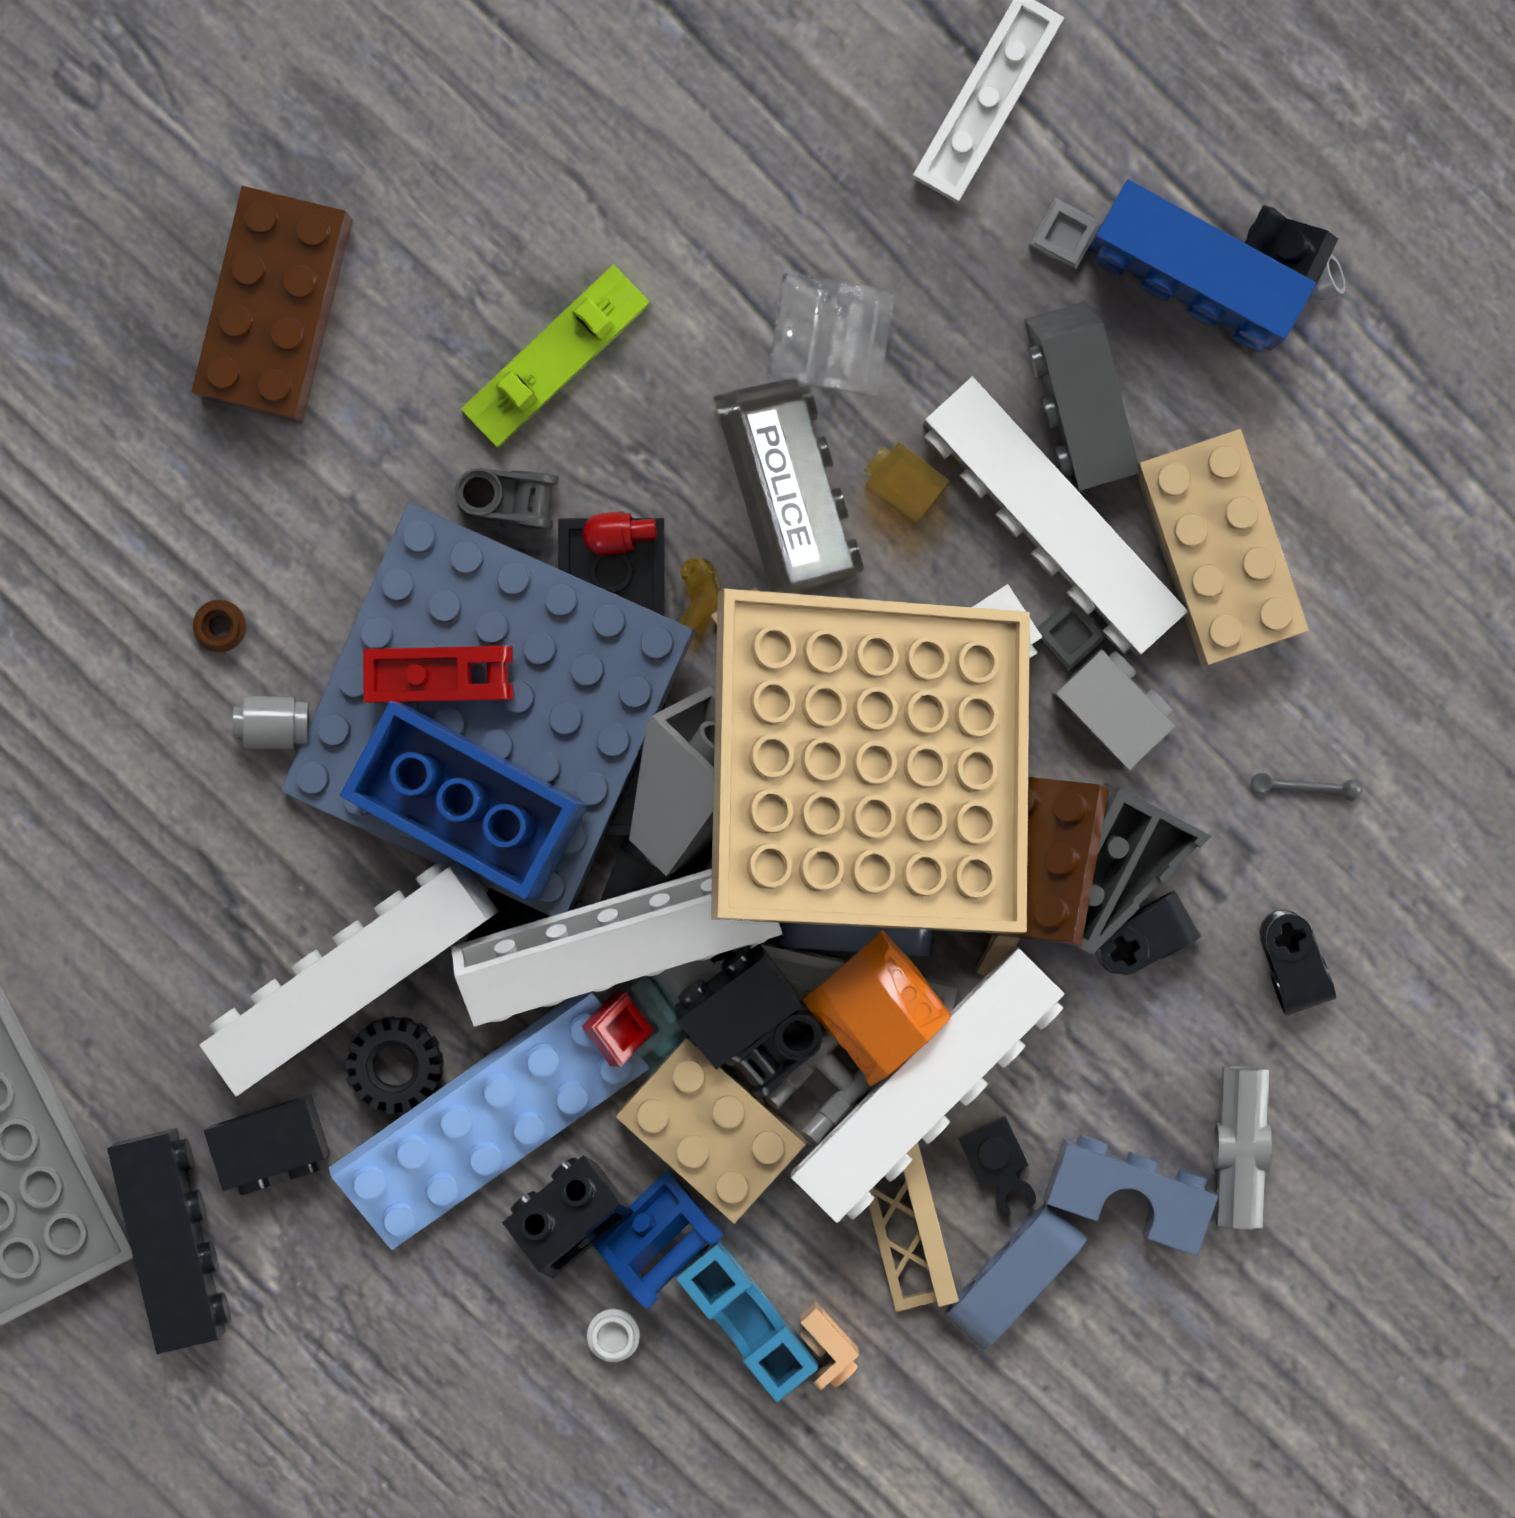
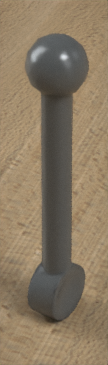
(1264, 783)

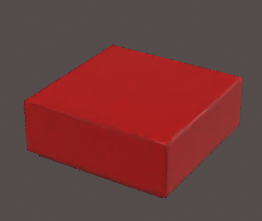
(617, 1028)

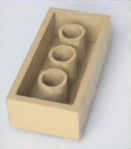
(1221, 547)

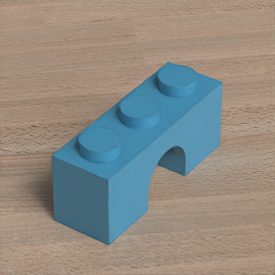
(749, 1318)

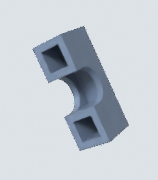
(1177, 1205)

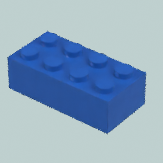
(1200, 267)
(464, 800)

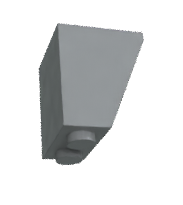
(676, 784)

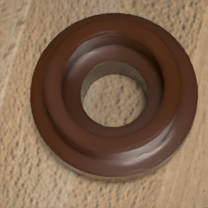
(204, 619)

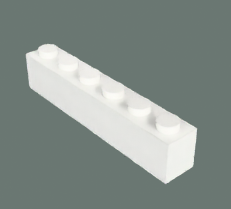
(1054, 517)
(597, 948)
(349, 976)
(918, 1094)

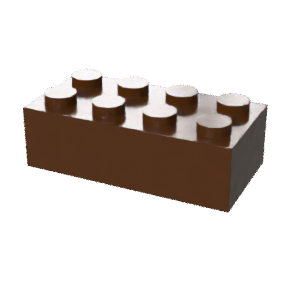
(272, 304)

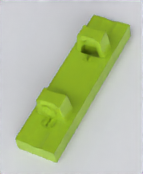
(555, 356)

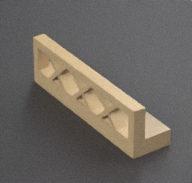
(928, 1232)

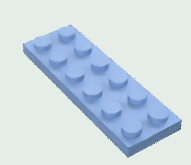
(481, 1122)

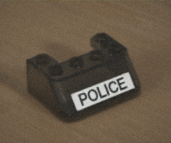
(787, 488)

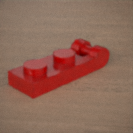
(435, 674)

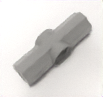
(1242, 1147)

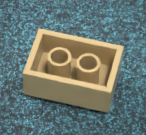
(711, 1129)

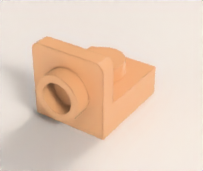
(825, 1336)

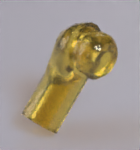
(703, 589)

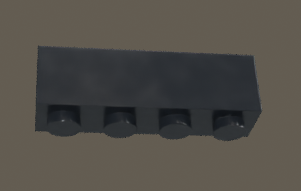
(168, 1240)

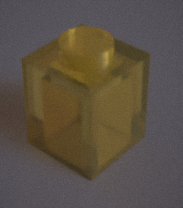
(904, 481)

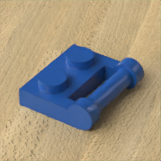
(655, 1222)

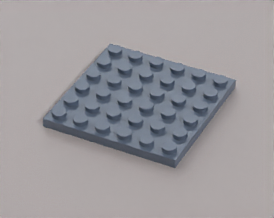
(580, 673)

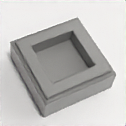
(1065, 234)

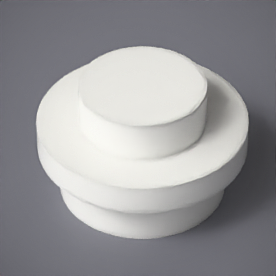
(613, 1335)

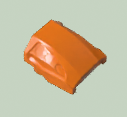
(878, 1008)

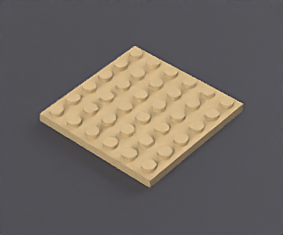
(870, 763)

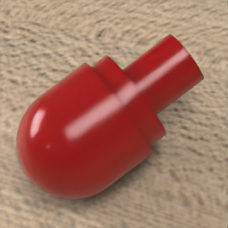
(616, 532)

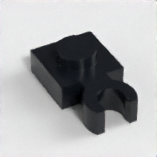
(996, 1157)

